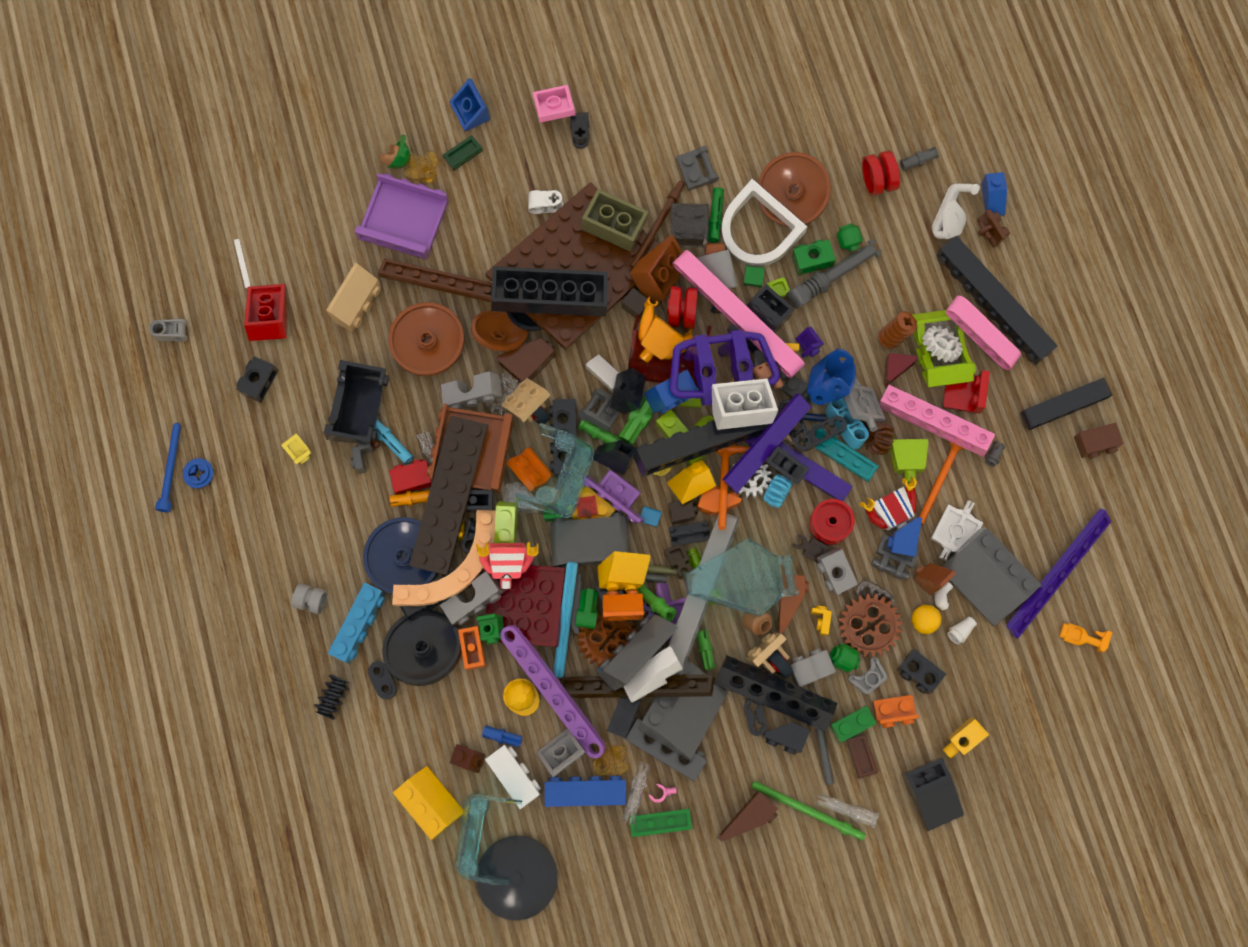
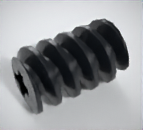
(331, 697)

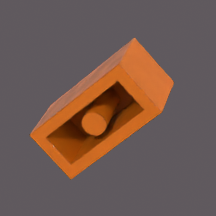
(472, 648)

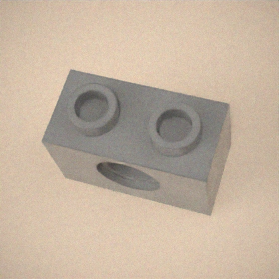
(845, 577)

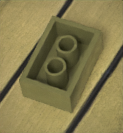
(614, 220)

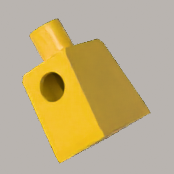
(971, 731)

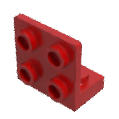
(968, 395)

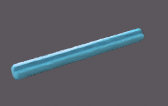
(566, 612)

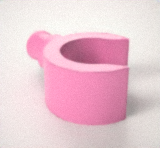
(666, 792)

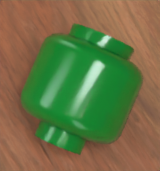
(849, 237)
(845, 658)

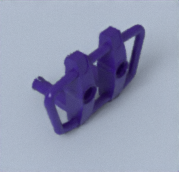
(700, 353)

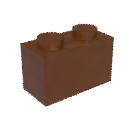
(1098, 440)

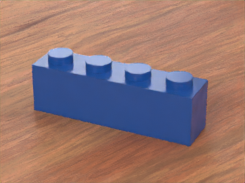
(585, 793)

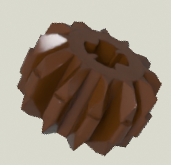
(880, 440)

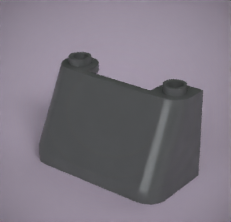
(588, 539)

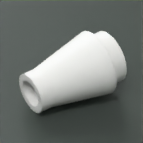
(960, 631)

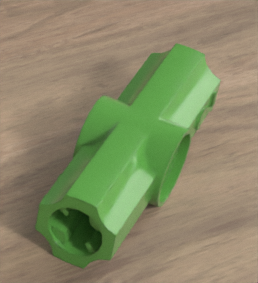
(637, 422)

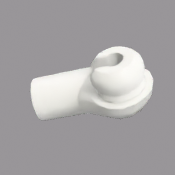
(941, 596)

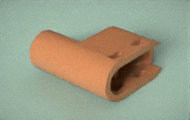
(764, 372)

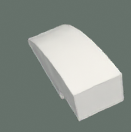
(653, 674)

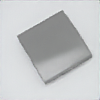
(721, 266)

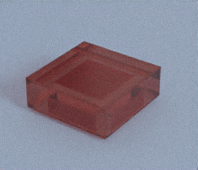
(587, 507)

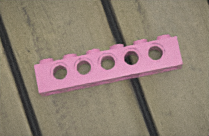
(936, 420)

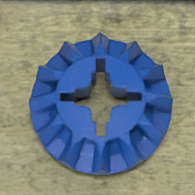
(191, 469)

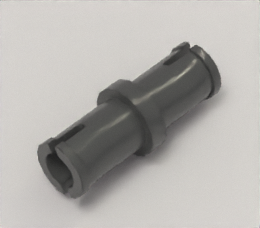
(919, 158)

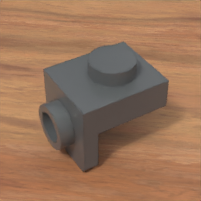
(797, 386)
(357, 460)

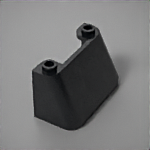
(356, 403)

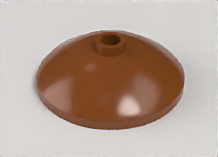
(497, 331)

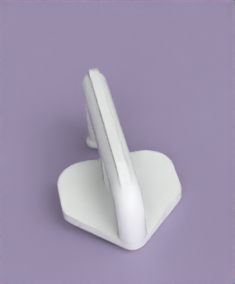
(950, 214)

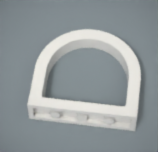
(798, 227)

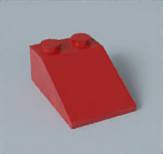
(266, 312)

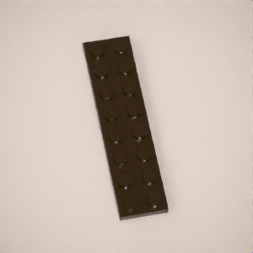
(449, 495)

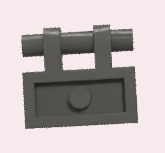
(903, 560)

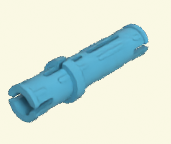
(385, 435)

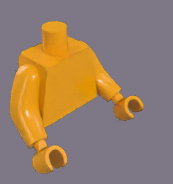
(657, 335)

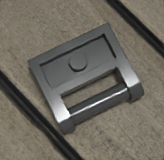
(691, 171)
(606, 414)

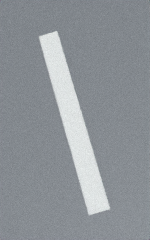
(242, 263)

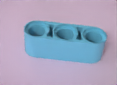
(854, 427)

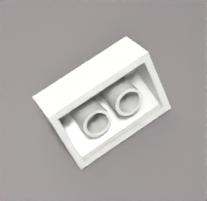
(743, 404)

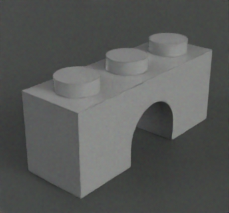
(485, 389)
(486, 591)

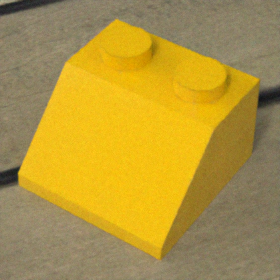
(623, 571)

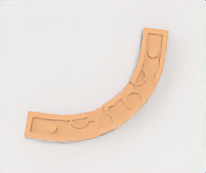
(456, 581)

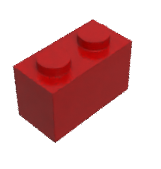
(410, 477)

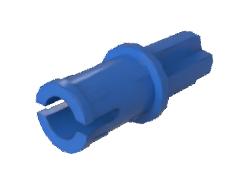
(502, 736)

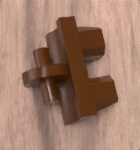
(991, 229)

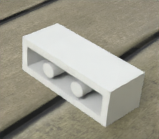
(513, 775)

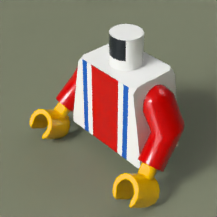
(894, 508)

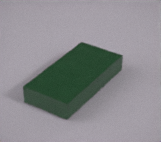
(462, 153)

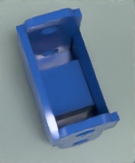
(835, 382)

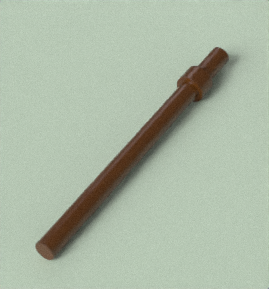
(673, 197)

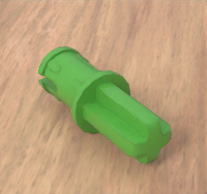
(705, 650)

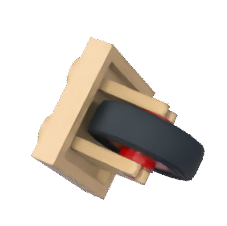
(528, 402)
(771, 655)

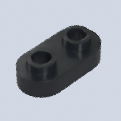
(381, 680)

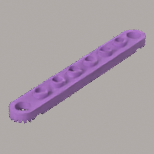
(553, 691)

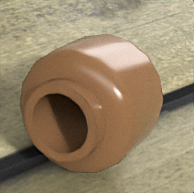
(757, 624)

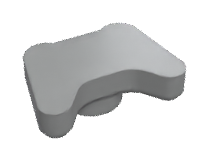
(871, 679)

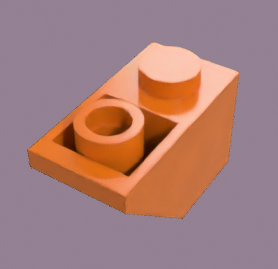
(710, 501)

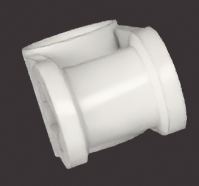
(543, 201)

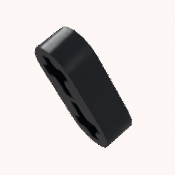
(750, 718)

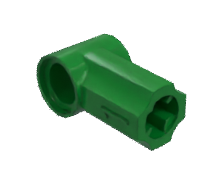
(586, 614)

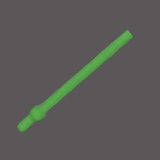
(843, 827)

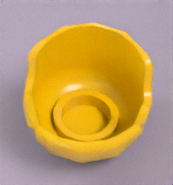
(926, 619)

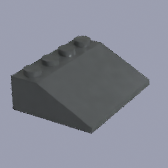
(990, 576)
(682, 720)

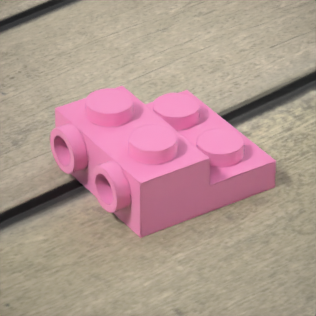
(553, 103)

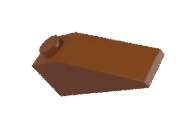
(932, 577)
(789, 605)

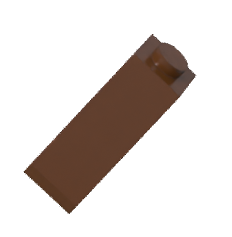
(527, 359)

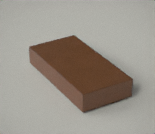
(861, 756)

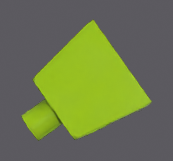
(909, 456)

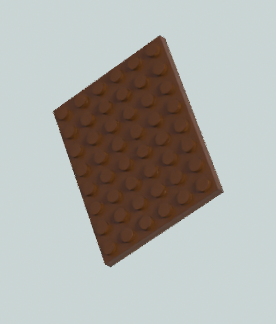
(564, 246)

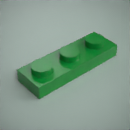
(661, 823)

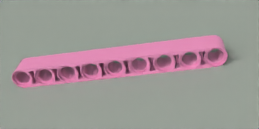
(736, 311)

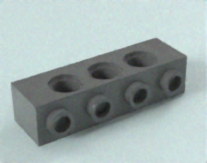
(689, 770)

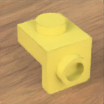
(296, 449)

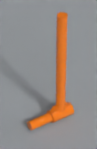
(725, 453)
(939, 481)

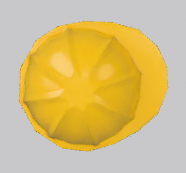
(521, 697)

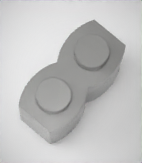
(812, 668)

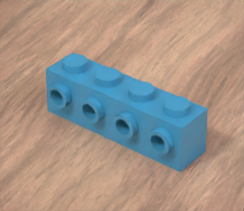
(357, 623)

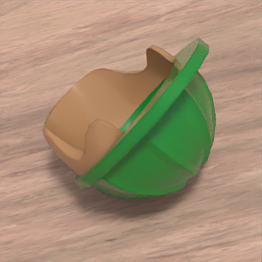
(398, 154)

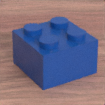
(662, 399)

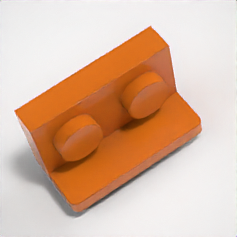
(530, 469)
(895, 710)

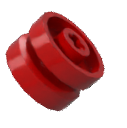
(880, 173)
(682, 307)
(839, 513)

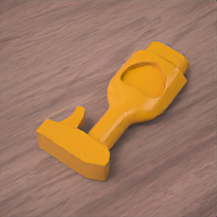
(1078, 636)

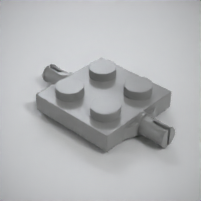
(864, 405)

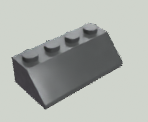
(636, 651)

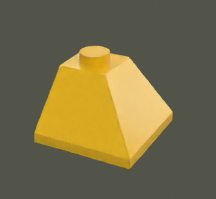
(691, 482)

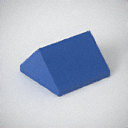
(469, 106)

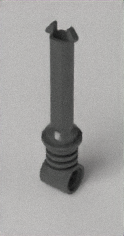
(821, 281)

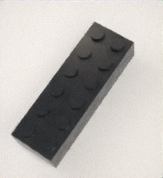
(549, 291)

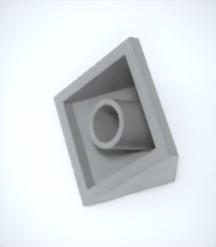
(560, 752)

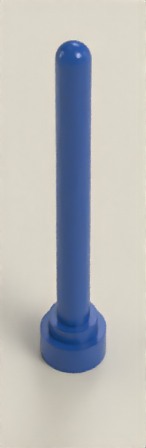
(163, 503)

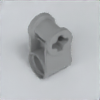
(172, 330)

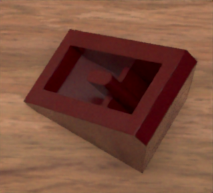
(896, 365)

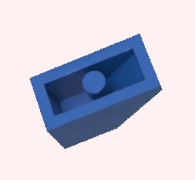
(995, 192)
(905, 539)

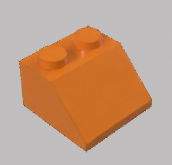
(623, 606)

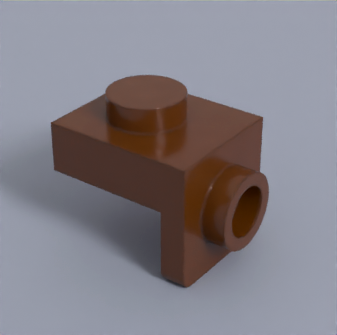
(467, 758)

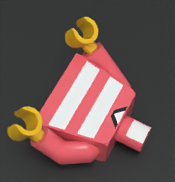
(506, 560)

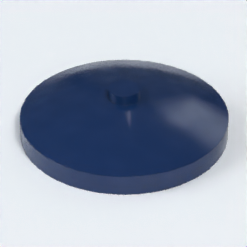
(390, 552)

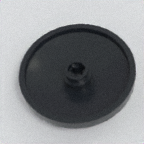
(422, 649)
(530, 873)

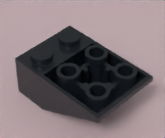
(770, 309)
(933, 793)

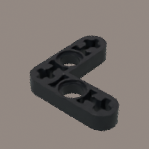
(810, 434)

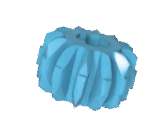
(778, 490)

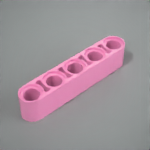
(983, 332)

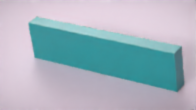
(846, 456)

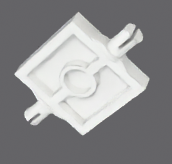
(955, 528)

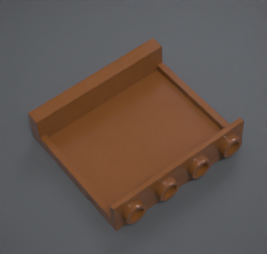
(494, 451)

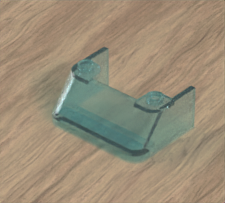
(572, 477)
(470, 834)

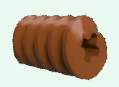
(897, 330)

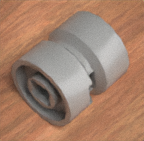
(307, 598)

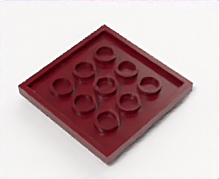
(533, 605)

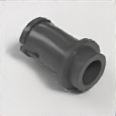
(994, 454)

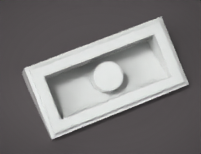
(603, 371)

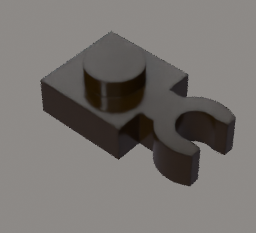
(812, 548)
(678, 558)

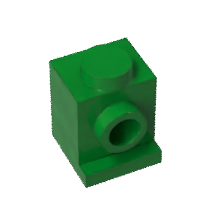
(495, 621)

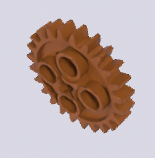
(859, 609)
(603, 635)

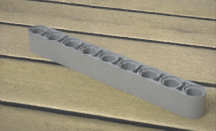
(694, 607)

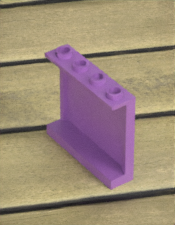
(403, 216)

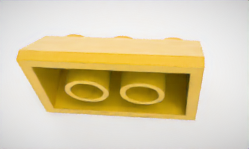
(428, 802)

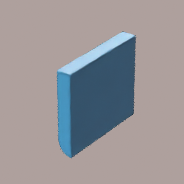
(651, 516)

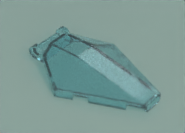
(743, 579)

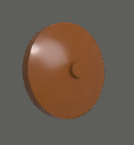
(798, 184)
(426, 339)

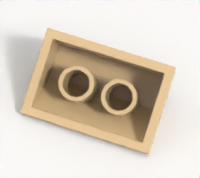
(354, 298)

